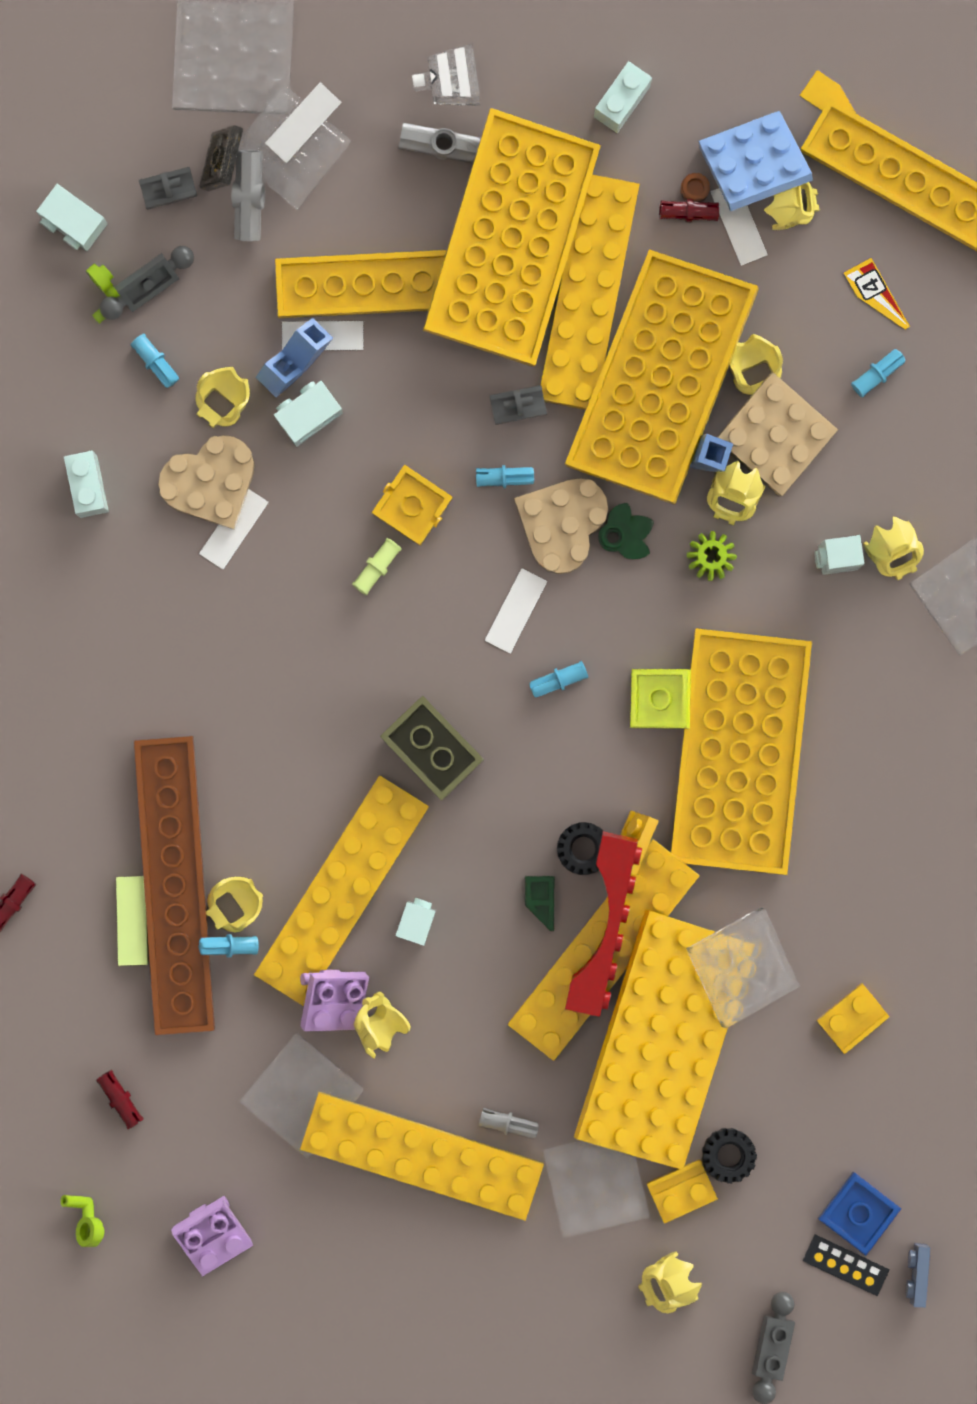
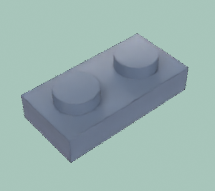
(919, 1263)

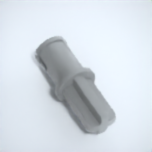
(508, 1123)

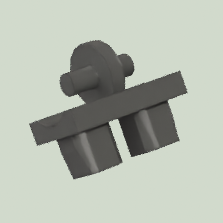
(168, 188)
(518, 405)

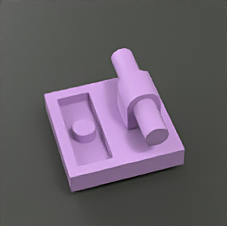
(332, 999)
(211, 1236)

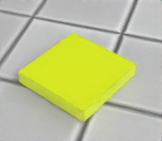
(660, 698)

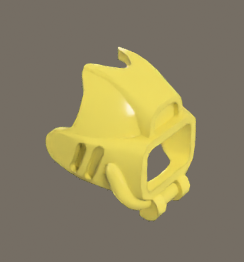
(788, 207)
(750, 354)
(230, 386)
(737, 487)
(892, 544)
(245, 895)
(381, 1027)
(673, 1281)

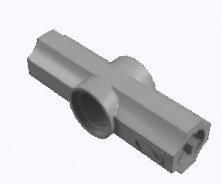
(424, 139)
(248, 195)

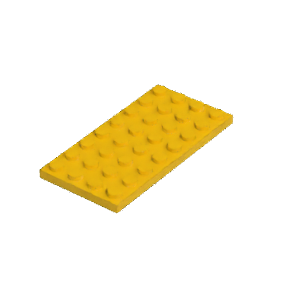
(511, 237)
(661, 376)
(741, 751)
(655, 1050)

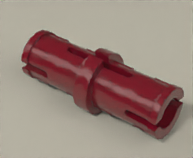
(689, 210)
(14, 898)
(119, 1099)

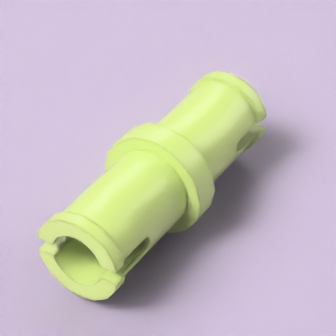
(376, 566)

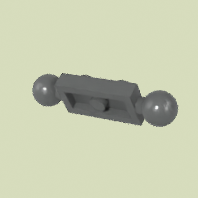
(146, 282)
(773, 1348)

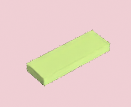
(131, 921)

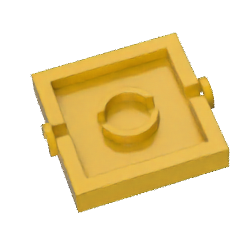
(412, 505)

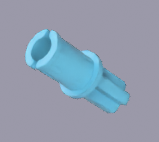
(155, 361)
(878, 372)
(504, 476)
(558, 679)
(228, 945)

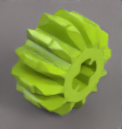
(701, 557)

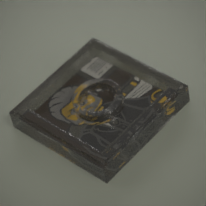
(221, 158)

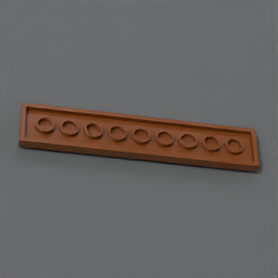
(174, 885)

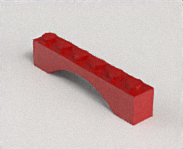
(589, 984)

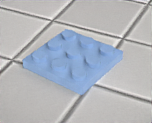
(755, 160)

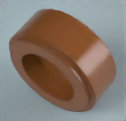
(695, 187)

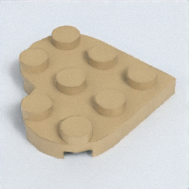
(211, 482)
(560, 522)

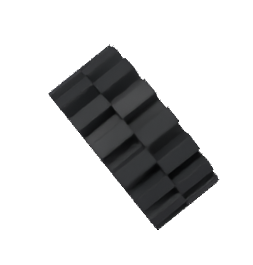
(565, 843)
(742, 1168)

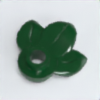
(630, 532)

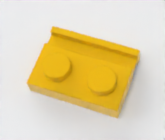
(641, 828)
(853, 1018)
(681, 1191)

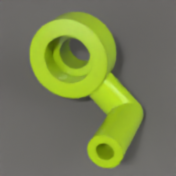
(102, 278)
(89, 1228)

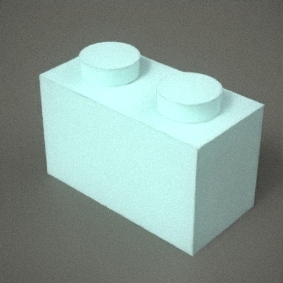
(622, 97)
(71, 218)
(307, 412)
(86, 484)
(840, 555)
(416, 921)

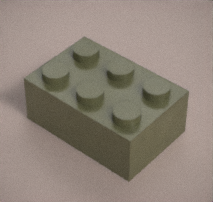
(432, 748)

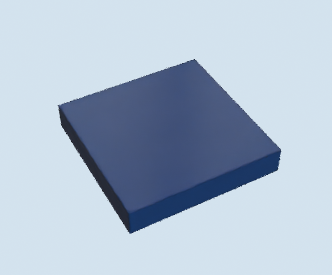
(859, 1213)

